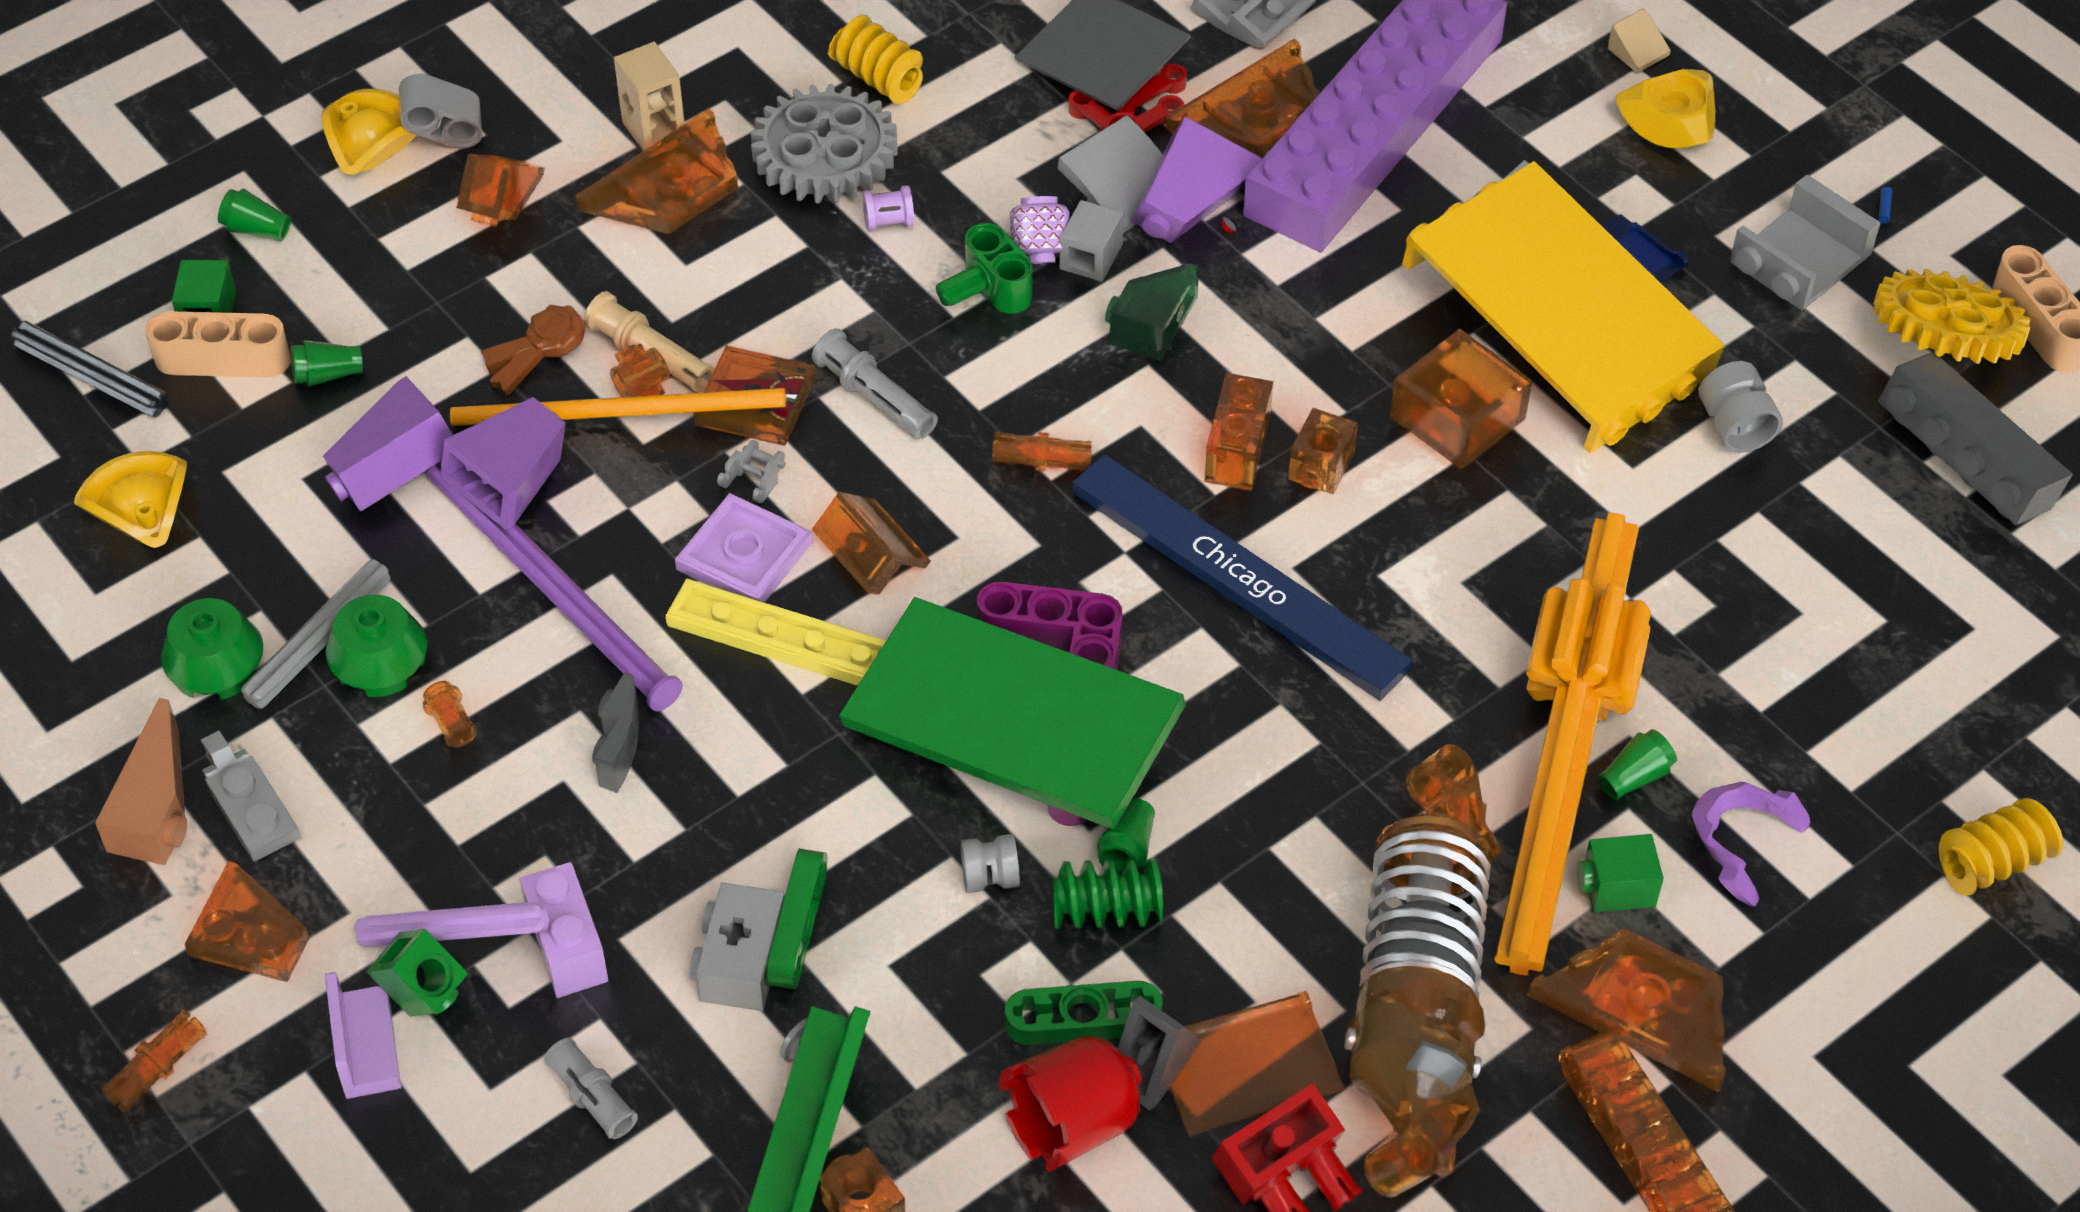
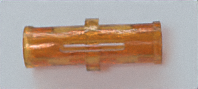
(1041, 451)
(154, 1060)

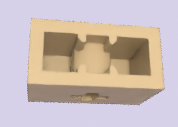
(648, 94)

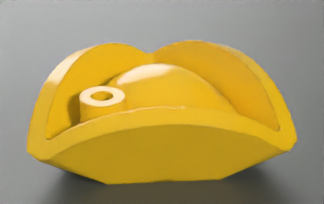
(1671, 108)
(364, 129)
(136, 494)

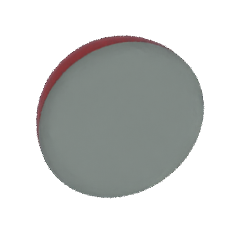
(1227, 226)

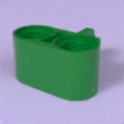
(994, 269)

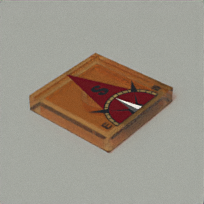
(753, 370)

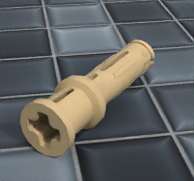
(633, 328)

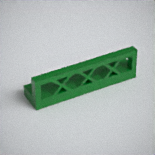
(808, 1111)

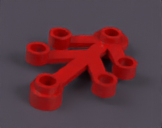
(1146, 120)

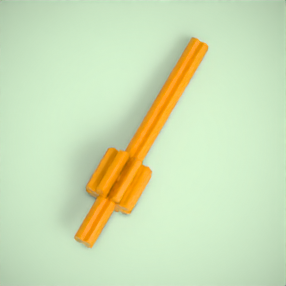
(1587, 662)

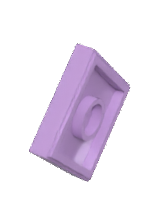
(744, 549)

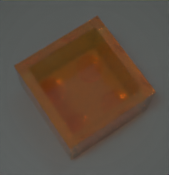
(1460, 398)

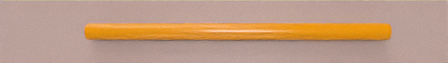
(636, 405)

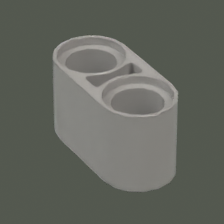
(440, 111)

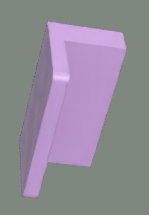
(363, 1039)

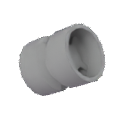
(1740, 406)

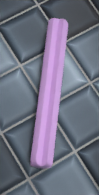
(456, 922)

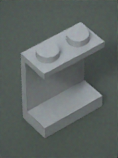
(1807, 245)

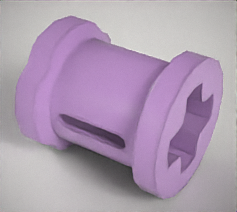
(902, 214)

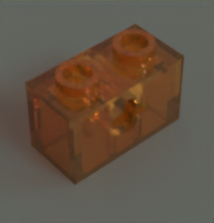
(1238, 431)

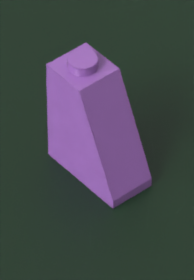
(1192, 180)
(387, 446)
(504, 459)

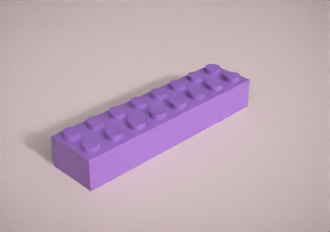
(1370, 116)

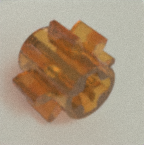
(639, 372)

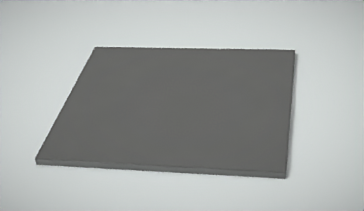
(1103, 49)

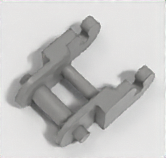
(741, 461)

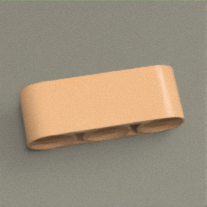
(2047, 302)
(218, 344)

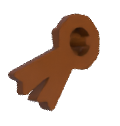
(548, 335)

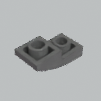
(618, 744)

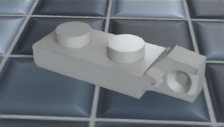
(247, 799)

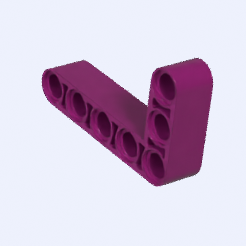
(1062, 618)

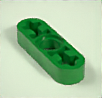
(797, 919)
(1065, 997)

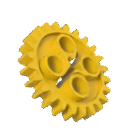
(1951, 316)

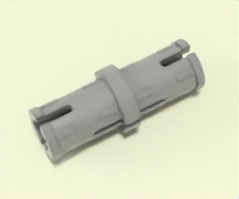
(591, 1088)

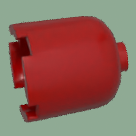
(1071, 1099)

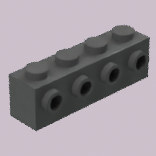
(1974, 438)

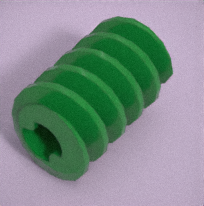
(1107, 893)

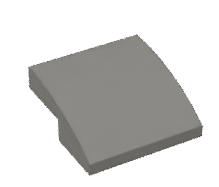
(1251, 20)
(1113, 167)

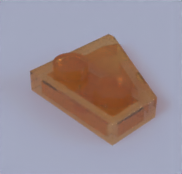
(247, 928)

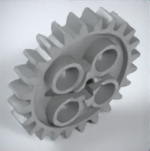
(824, 143)

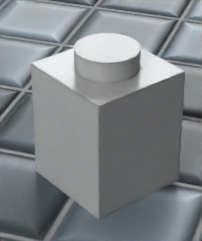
(1091, 240)

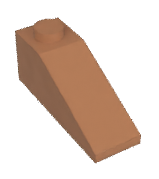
(147, 805)

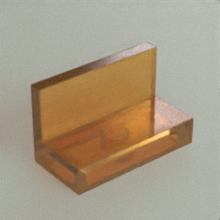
(867, 540)

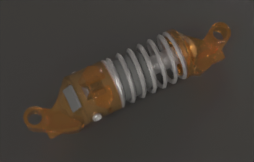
(1422, 976)

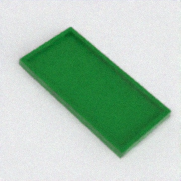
(1014, 712)

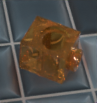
(1323, 451)
(855, 1174)

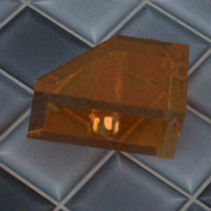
(497, 187)

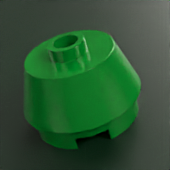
(375, 645)
(210, 648)

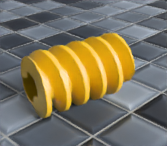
(878, 58)
(1999, 845)

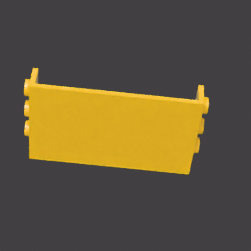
(1569, 301)

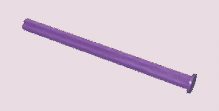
(571, 600)

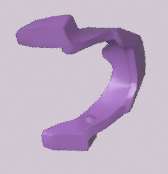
(1742, 795)

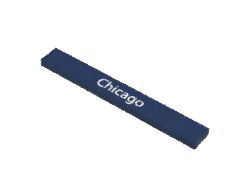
(1243, 577)

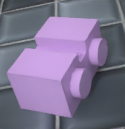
(571, 940)

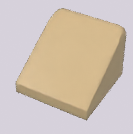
(1638, 41)

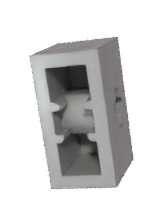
(737, 946)

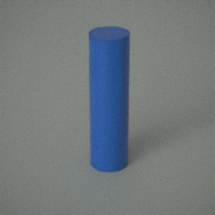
(1885, 205)

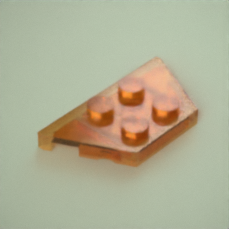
(1256, 103)
(667, 180)
(1649, 998)

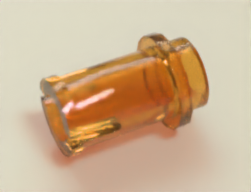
(445, 704)

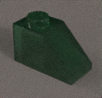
(1152, 310)

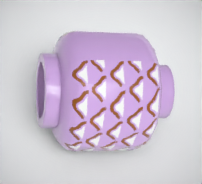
(1038, 227)

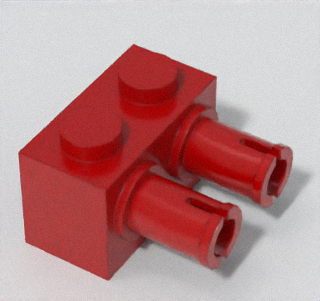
(1287, 1138)

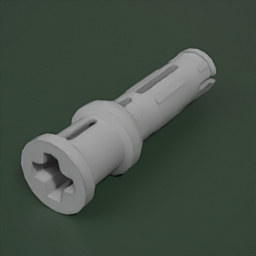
(860, 372)

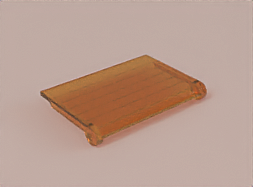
(1253, 1063)

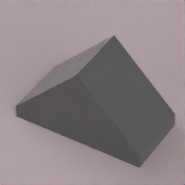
(1157, 1047)

